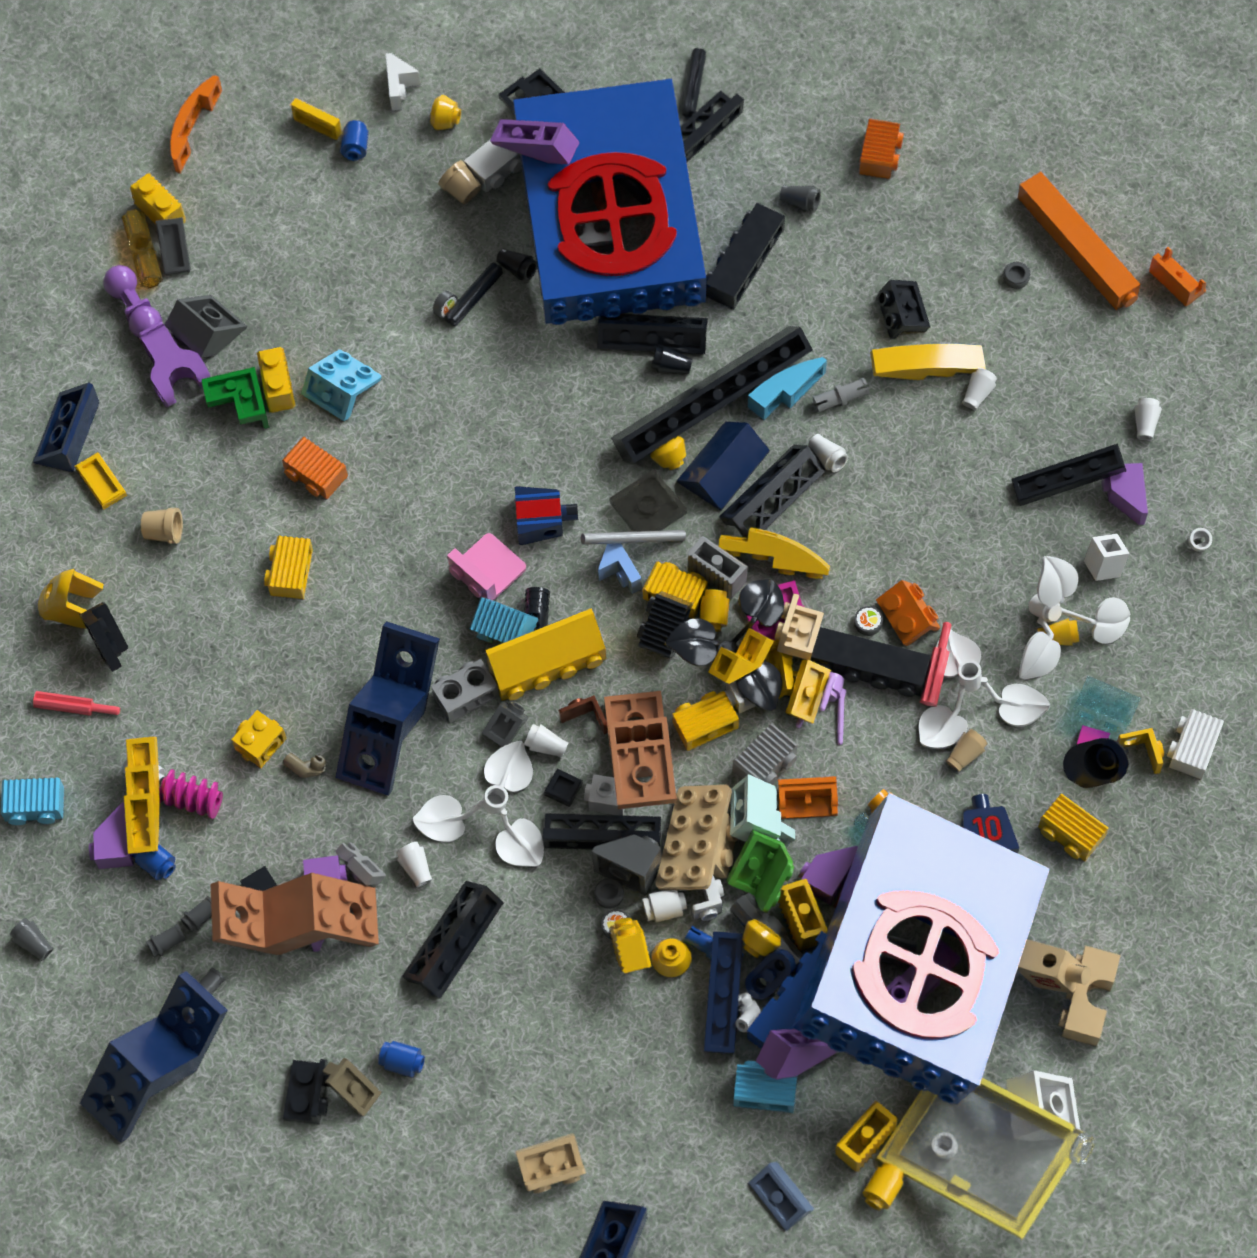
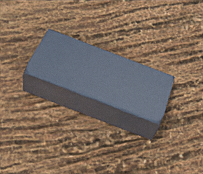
(780, 1195)

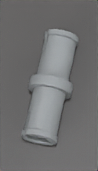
(841, 395)

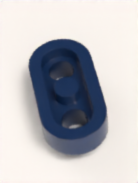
(771, 972)

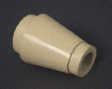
(966, 750)

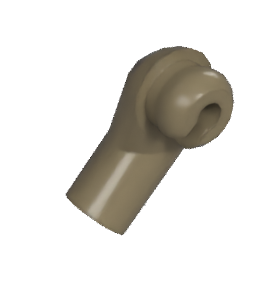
(306, 769)

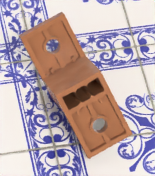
(640, 750)
(294, 914)

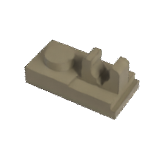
(351, 1086)

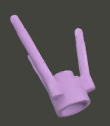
(832, 691)

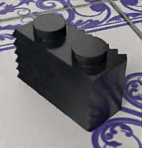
(665, 615)

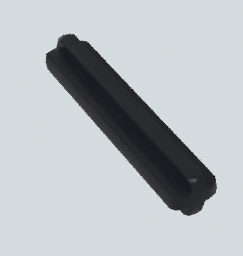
(693, 82)
(473, 294)

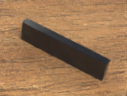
(1069, 474)

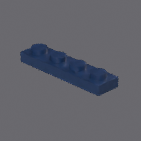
(723, 992)

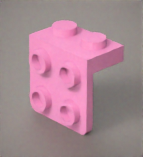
(486, 567)

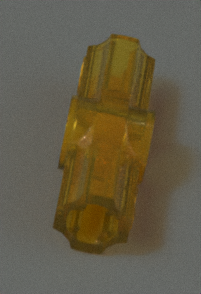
(144, 260)

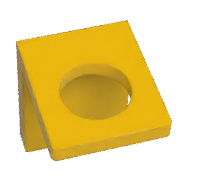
(1154, 748)

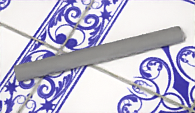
(633, 537)

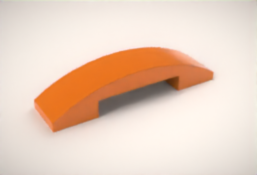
(202, 97)

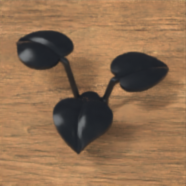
(697, 646)

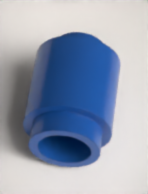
(354, 140)
(157, 864)
(401, 1058)

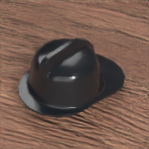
(1096, 762)

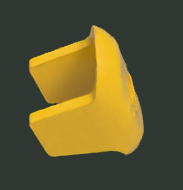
(56, 606)

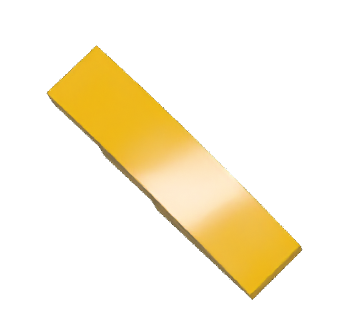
(918, 361)
(142, 795)

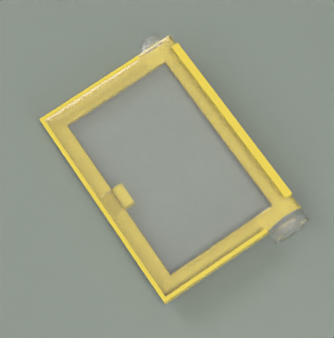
(987, 1153)

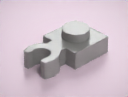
(363, 868)

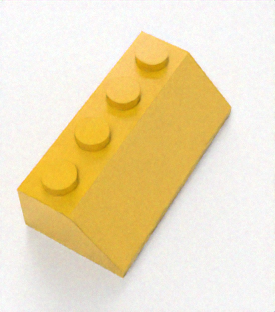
(546, 655)

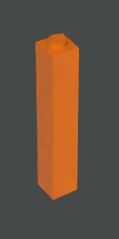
(1079, 241)

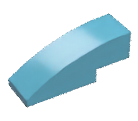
(786, 387)

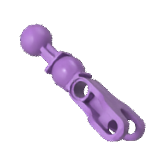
(147, 324)

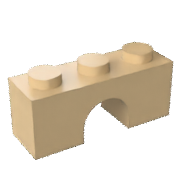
(1083, 1020)

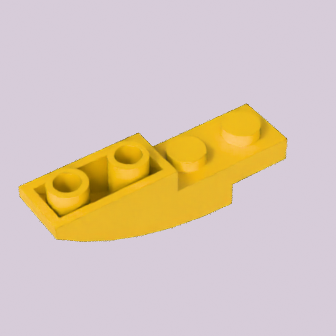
(787, 553)

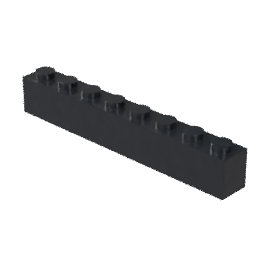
(711, 394)

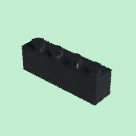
(744, 255)
(871, 662)

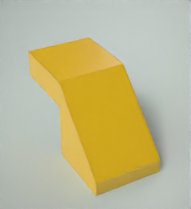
(749, 657)

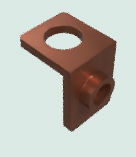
(582, 706)

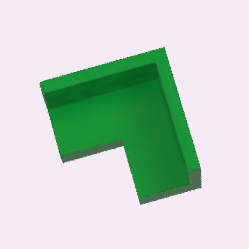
(240, 388)

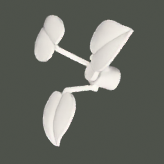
(1055, 582)
(1019, 703)
(505, 770)

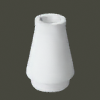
(979, 387)
(1146, 415)
(830, 454)
(545, 741)
(414, 862)

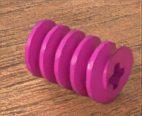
(190, 795)

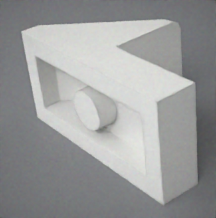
(400, 76)

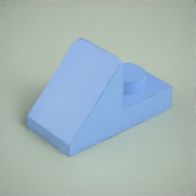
(617, 561)

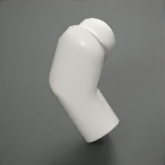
(749, 1011)

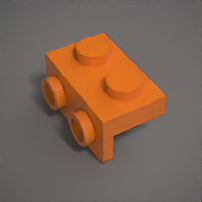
(908, 611)

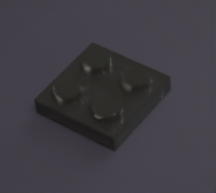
(648, 504)

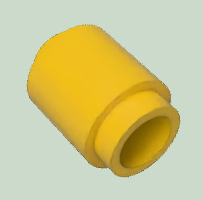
(715, 608)
(883, 1186)

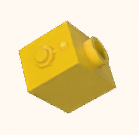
(258, 738)

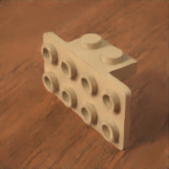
(697, 839)

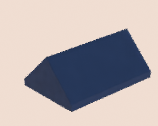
(68, 428)
(724, 463)
(615, 1231)

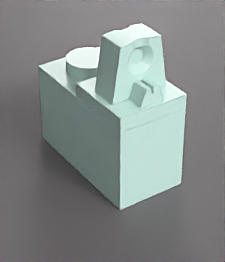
(755, 808)

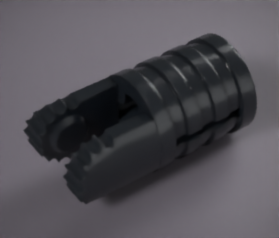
(537, 604)

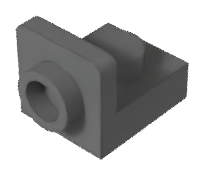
(505, 723)

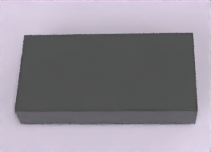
(173, 245)

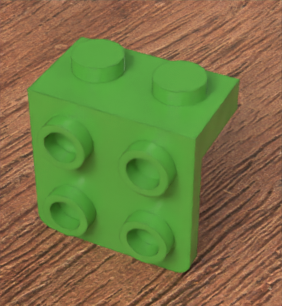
(762, 869)

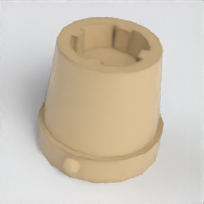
(460, 182)
(162, 525)

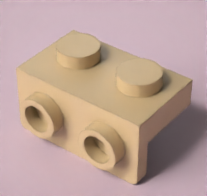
(799, 631)
(550, 1163)

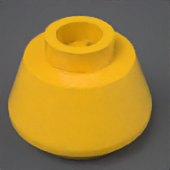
(444, 113)
(670, 454)
(760, 939)
(671, 957)

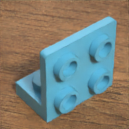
(337, 382)

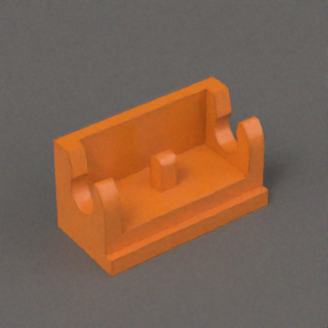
(1176, 278)
(808, 797)

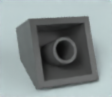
(204, 324)
(630, 861)

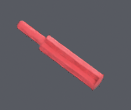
(936, 669)
(71, 704)

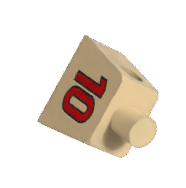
(1051, 968)

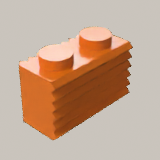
(879, 149)
(314, 468)

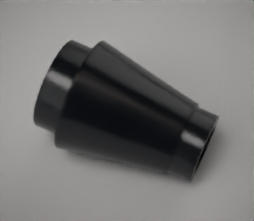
(519, 264)
(670, 361)

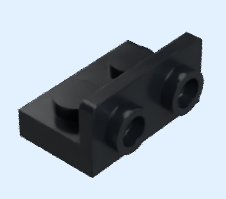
(902, 308)
(105, 634)
(306, 1092)

